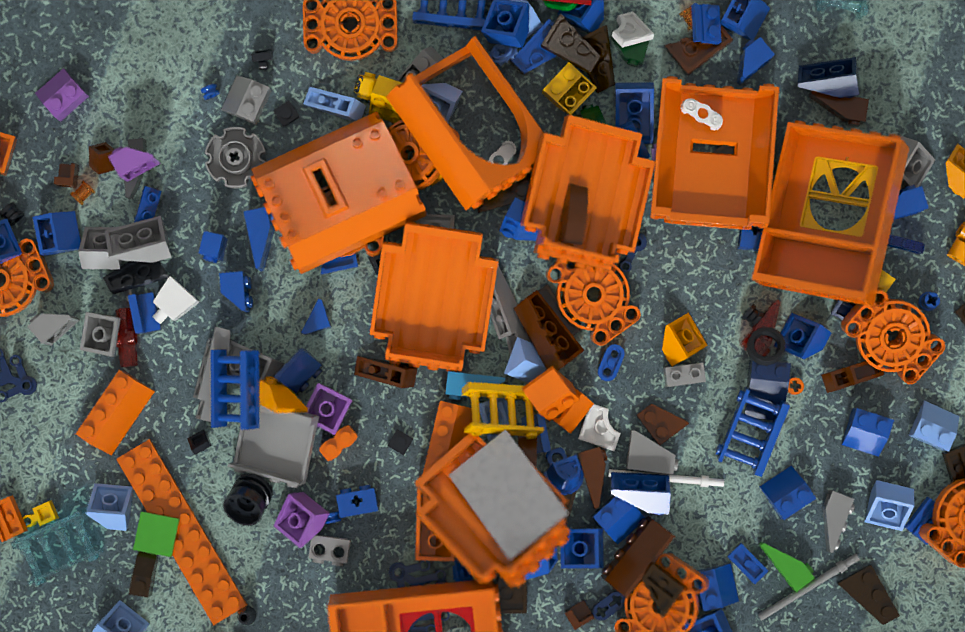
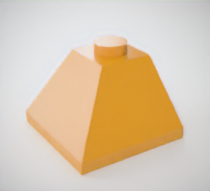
(956, 170)
(682, 340)
(278, 397)

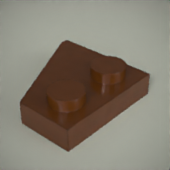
(660, 423)

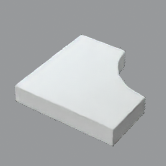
(631, 30)
(598, 430)

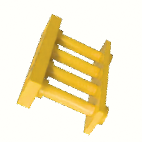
(493, 392)

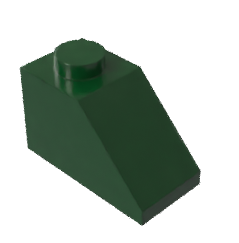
(632, 54)
(592, 113)

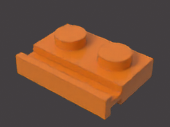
(10, 519)

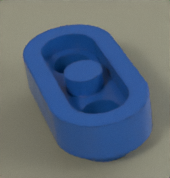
(610, 362)

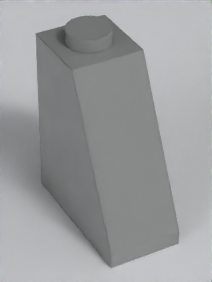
(649, 456)

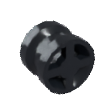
(11, 213)
(752, 315)

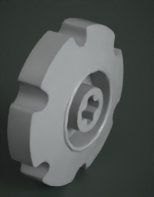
(231, 143)

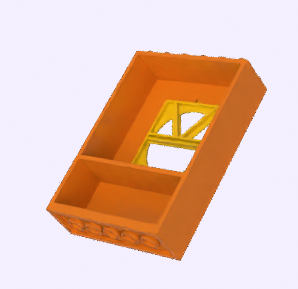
(823, 262)

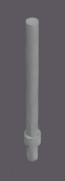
(839, 567)

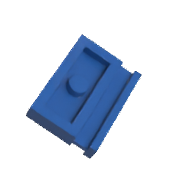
(706, 23)
(920, 517)

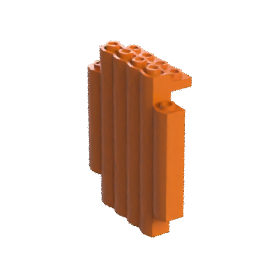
(617, 186)
(433, 297)
(464, 533)

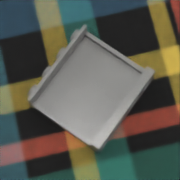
(278, 447)

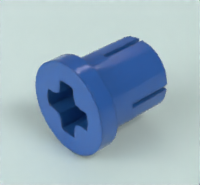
(923, 299)

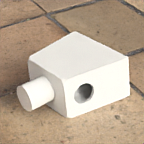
(173, 301)

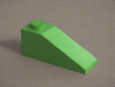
(793, 571)

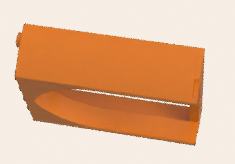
(463, 171)

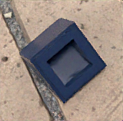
(842, 308)

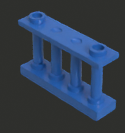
(443, 19)
(248, 389)
(765, 446)

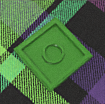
(156, 534)

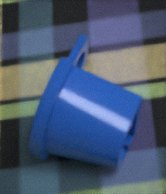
(564, 474)

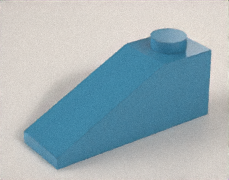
(457, 380)

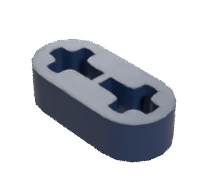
(605, 602)

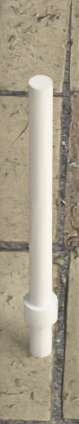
(703, 481)

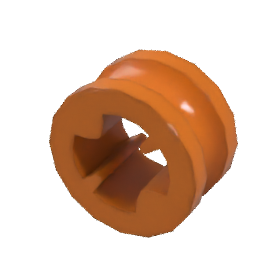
(799, 390)

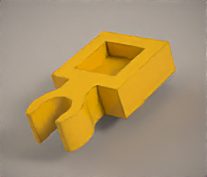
(42, 514)

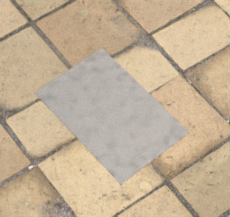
(508, 494)

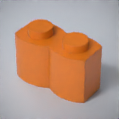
(344, 438)

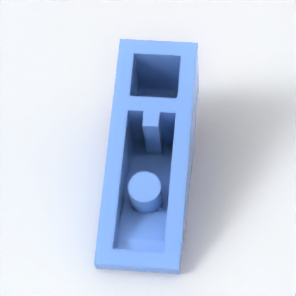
(334, 104)

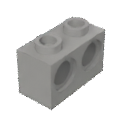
(684, 374)
(329, 543)

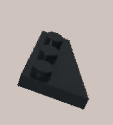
(133, 275)

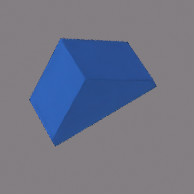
(317, 320)

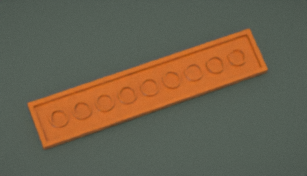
(192, 546)

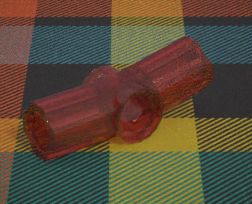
(126, 338)

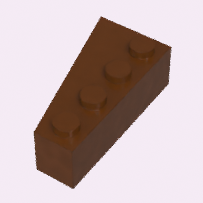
(547, 332)

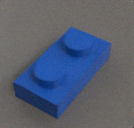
(747, 563)

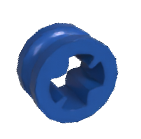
(210, 91)
(333, 517)

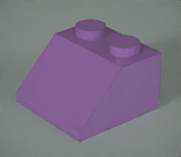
(61, 95)
(131, 162)
(329, 406)
(300, 518)

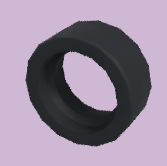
(767, 331)

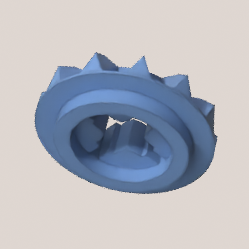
(507, 52)

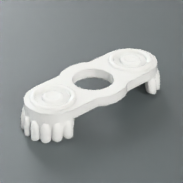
(692, 106)
(507, 151)

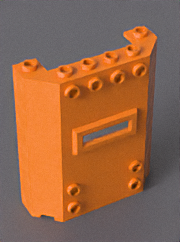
(365, 178)
(709, 186)

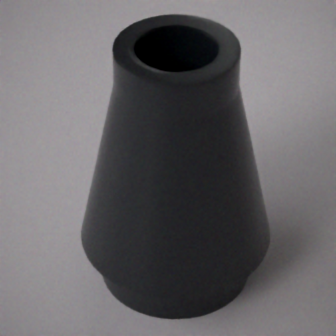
(250, 612)

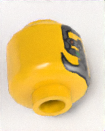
(364, 85)

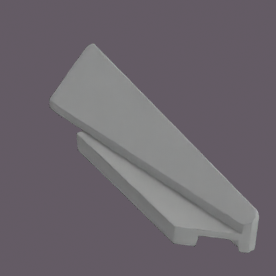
(503, 313)
(202, 391)

